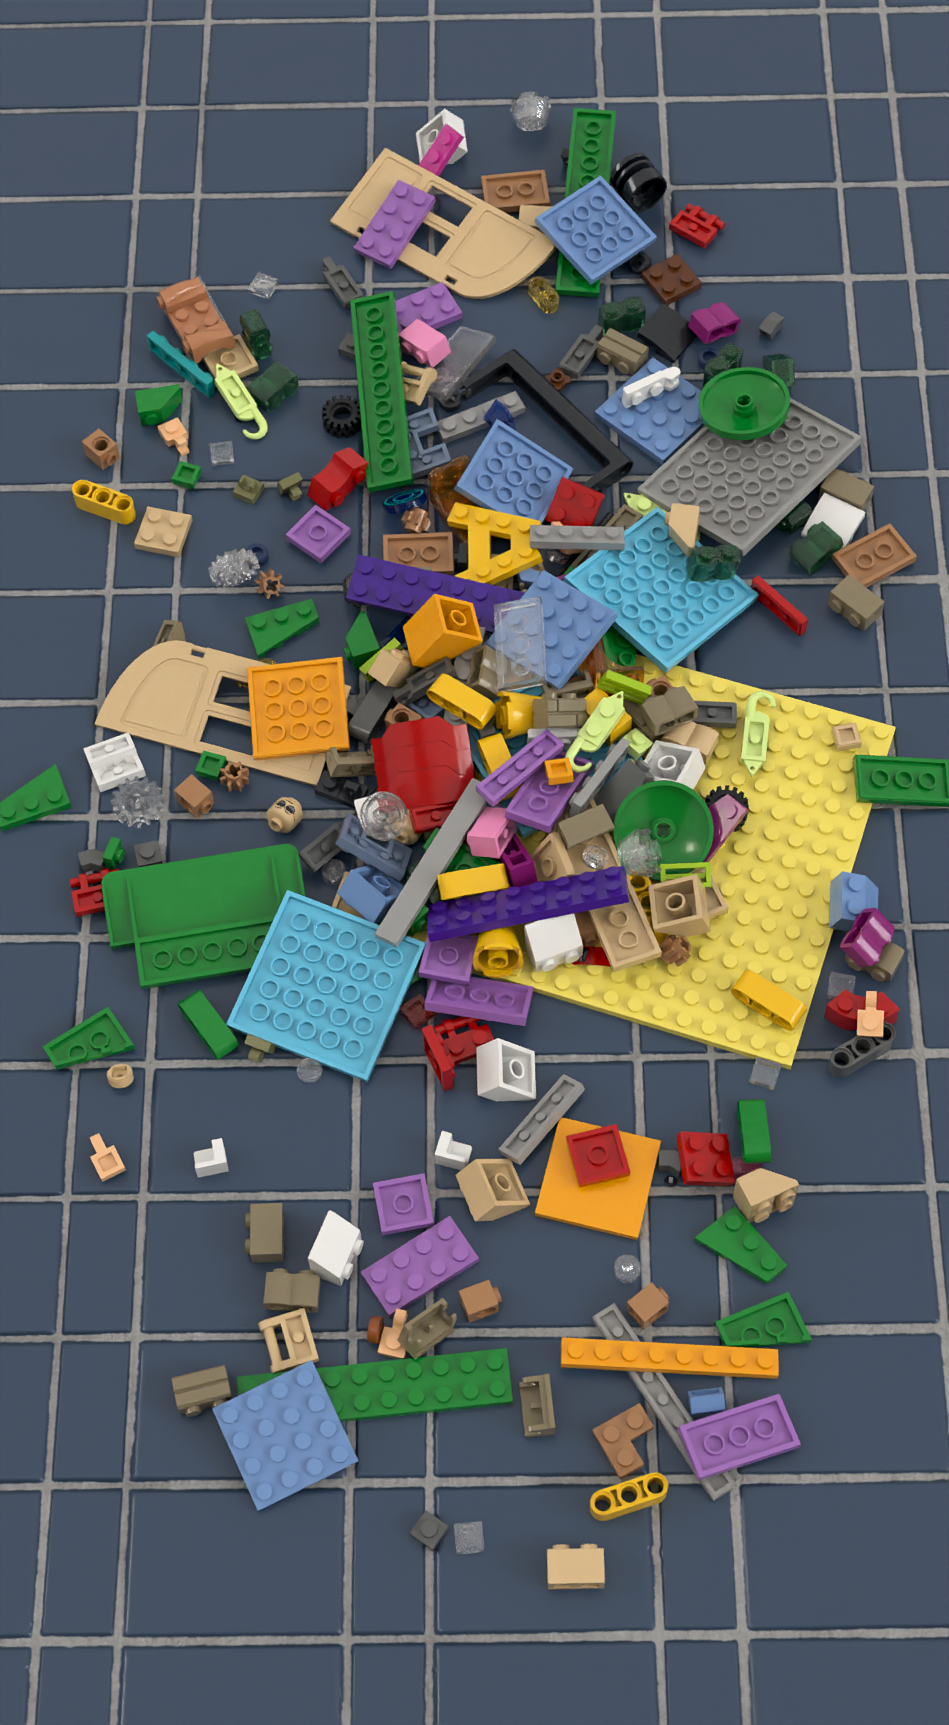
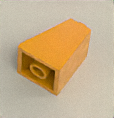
(441, 630)

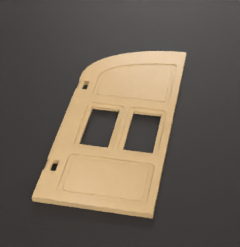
(483, 254)
(172, 694)

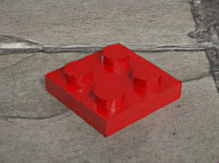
(574, 504)
(440, 1062)
(598, 1155)
(705, 1159)

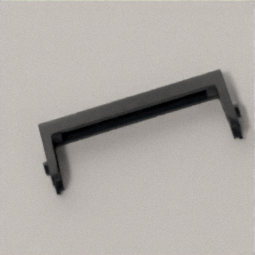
(559, 409)

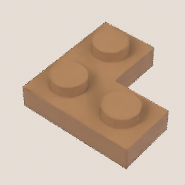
(617, 1436)

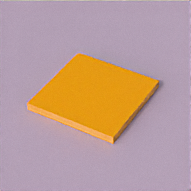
(298, 708)
(607, 1206)

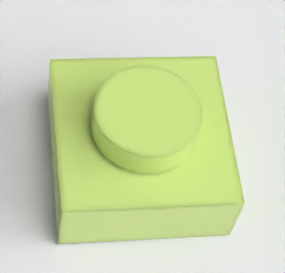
(639, 743)

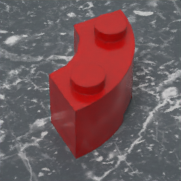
(337, 478)
(844, 1009)

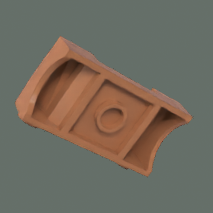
(194, 318)

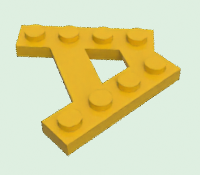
(481, 525)

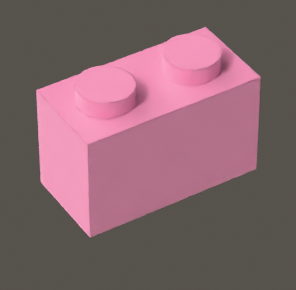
(424, 343)
(491, 833)

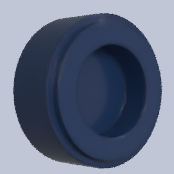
(705, 356)
(261, 553)

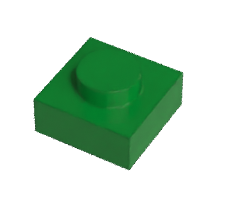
(186, 475)
(210, 765)
(113, 853)
(420, 922)

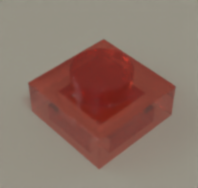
(415, 1012)

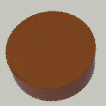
(375, 1329)

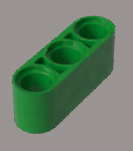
(208, 1024)
(754, 1131)

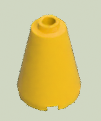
(514, 713)
(498, 952)

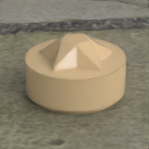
(120, 1075)

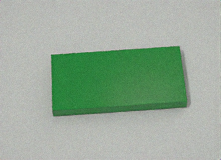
(901, 780)

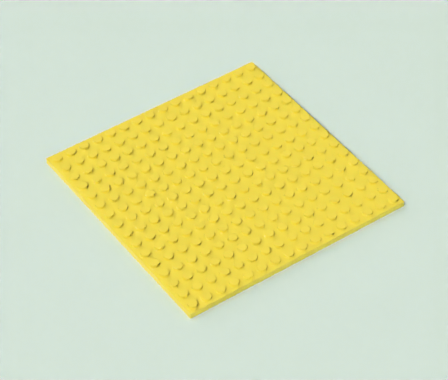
(770, 873)

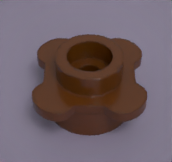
(558, 379)

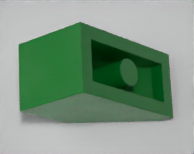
(157, 403)
(360, 642)

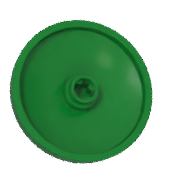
(744, 403)
(675, 818)

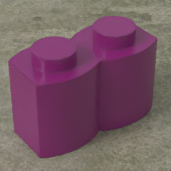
(714, 322)
(867, 937)

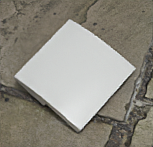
(838, 516)
(114, 761)

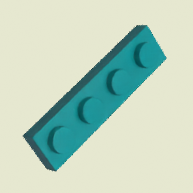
(176, 360)

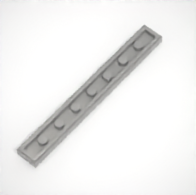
(433, 863)
(659, 1396)

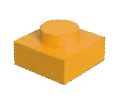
(558, 771)

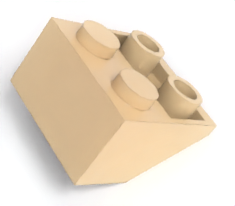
(763, 1193)

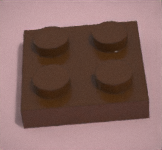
(671, 279)

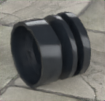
(638, 182)

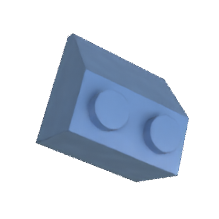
(370, 892)
(848, 897)

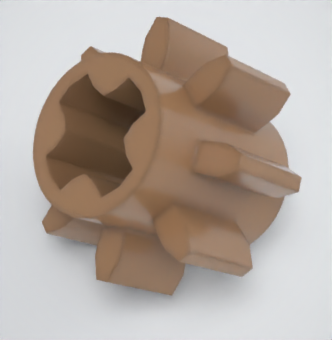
(416, 520)
(262, 581)
(232, 770)
(675, 950)

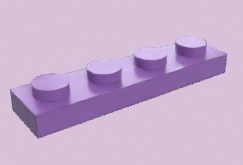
(519, 767)

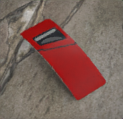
(593, 956)

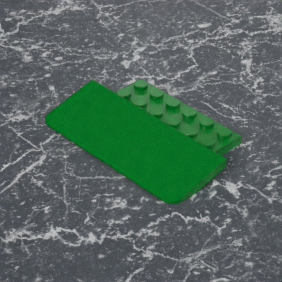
(200, 912)

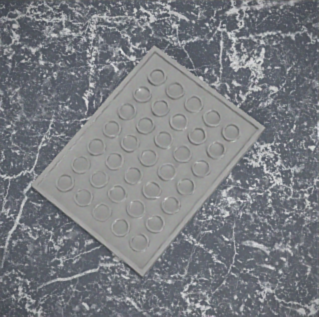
(753, 482)

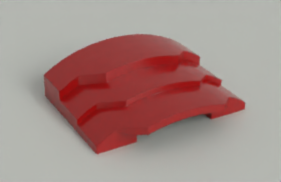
(424, 761)

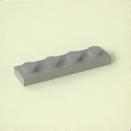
(472, 419)
(577, 537)
(603, 772)
(541, 1119)

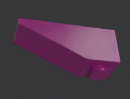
(518, 864)

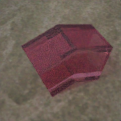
(741, 1169)

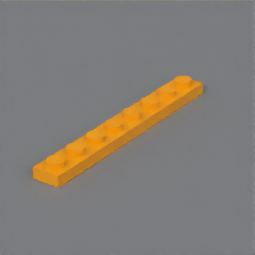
(669, 1358)

